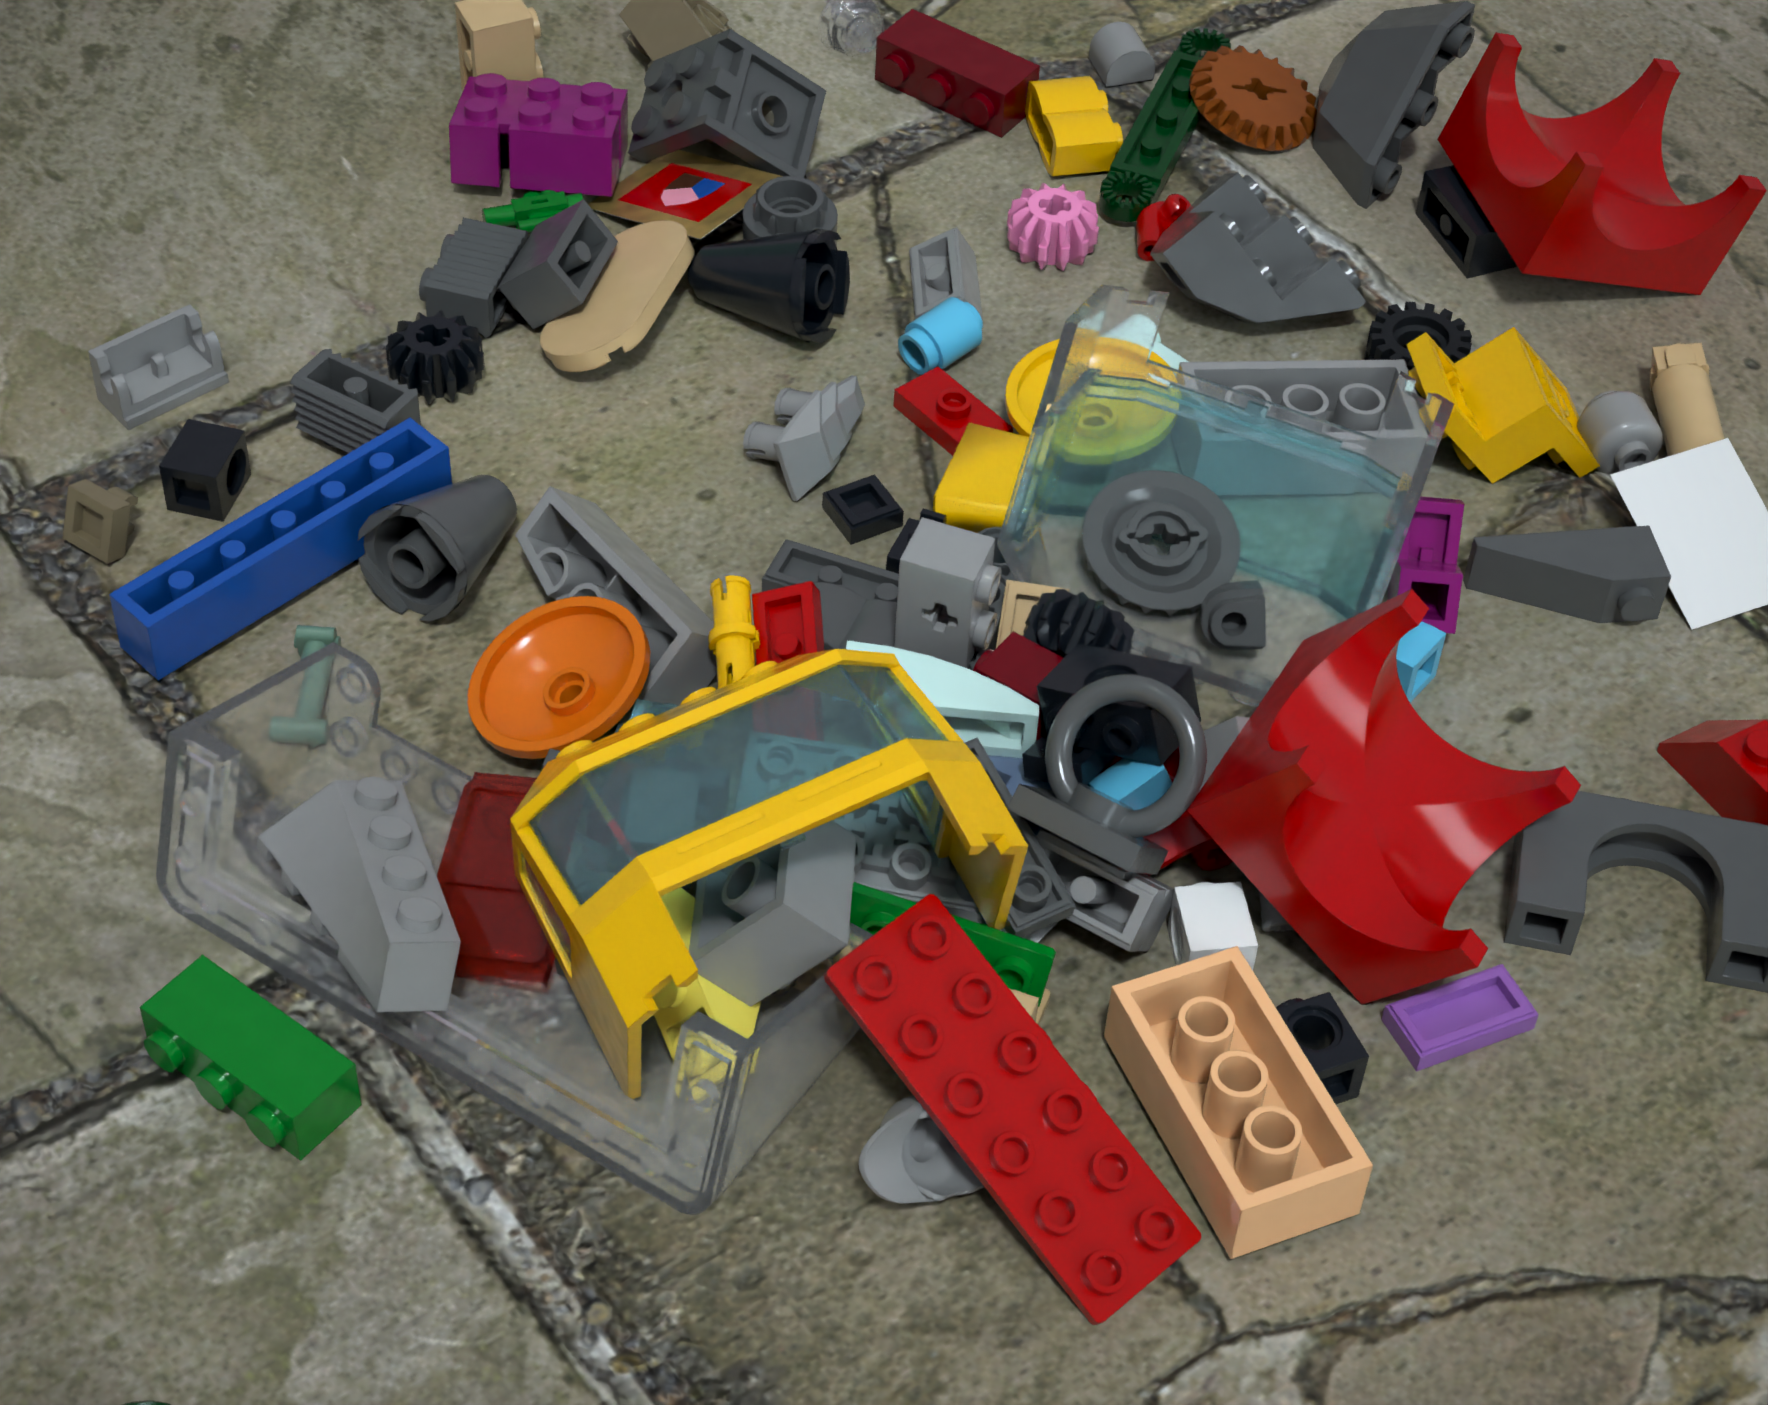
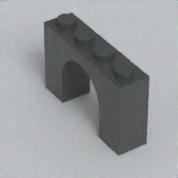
(1709, 854)

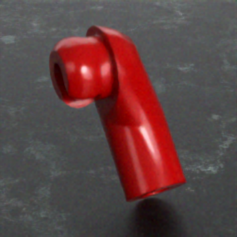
(1155, 220)

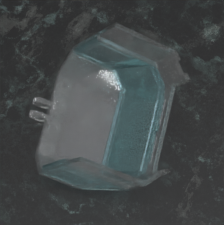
(1310, 498)

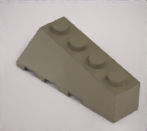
(671, 25)

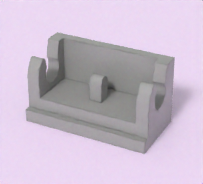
(157, 367)

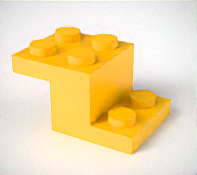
(1503, 407)

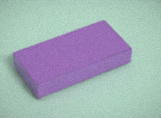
(1459, 1017)

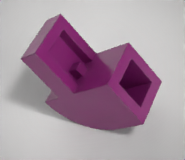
(1430, 561)

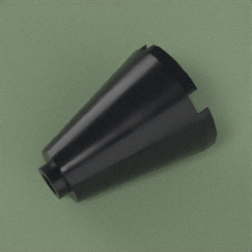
(777, 280)

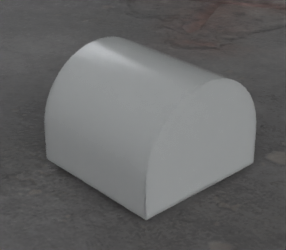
(1120, 55)

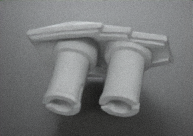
(813, 435)

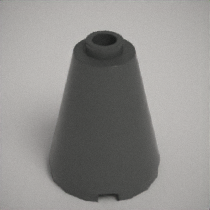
(435, 544)

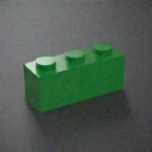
(250, 1058)

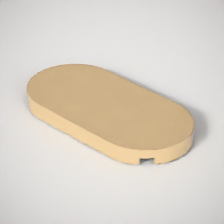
(622, 299)

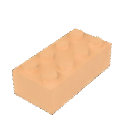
(1236, 1102)

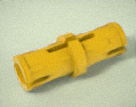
(733, 635)

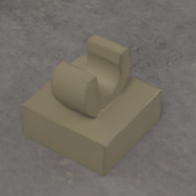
(98, 519)

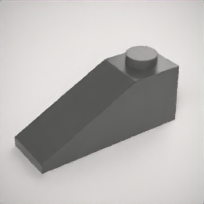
(1578, 573)

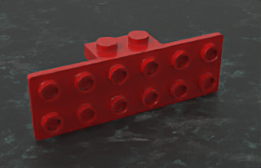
(1013, 1108)

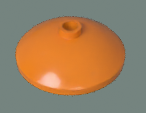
(559, 676)

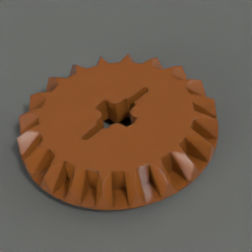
(1229, 94)

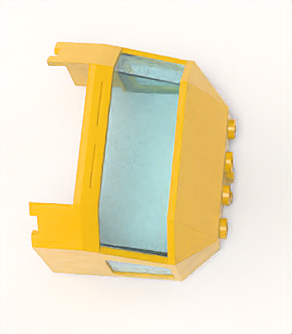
(720, 782)

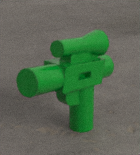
(530, 209)

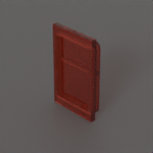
(481, 890)

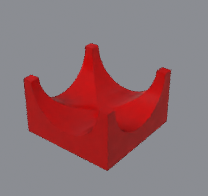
(1589, 188)
(1363, 812)

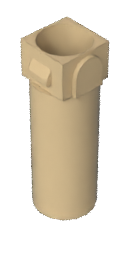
(1684, 397)

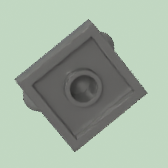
(1094, 818)

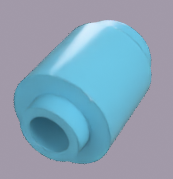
(941, 336)

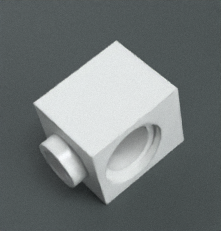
(1210, 920)

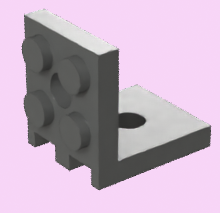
(718, 95)

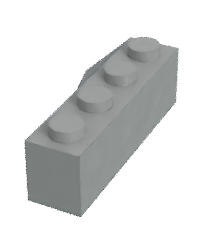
(587, 554)
(371, 890)

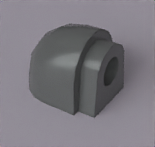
(1235, 616)

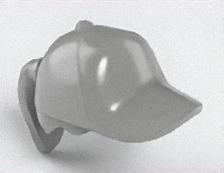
(913, 1159)

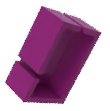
(555, 133)

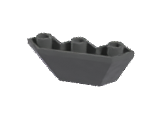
(1384, 91)
(1251, 262)

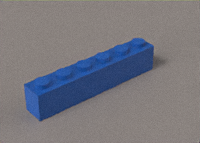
(272, 551)

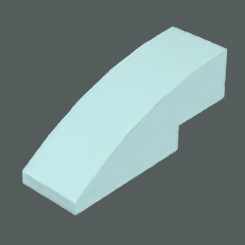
(970, 702)

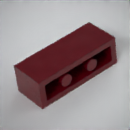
(955, 72)

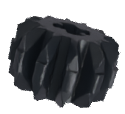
(436, 356)
(1066, 619)

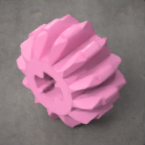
(1052, 226)

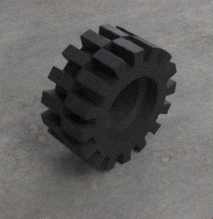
(1398, 327)

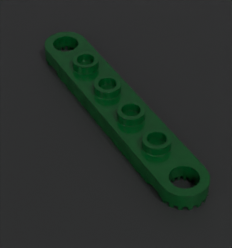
(1157, 133)

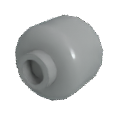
(1620, 430)

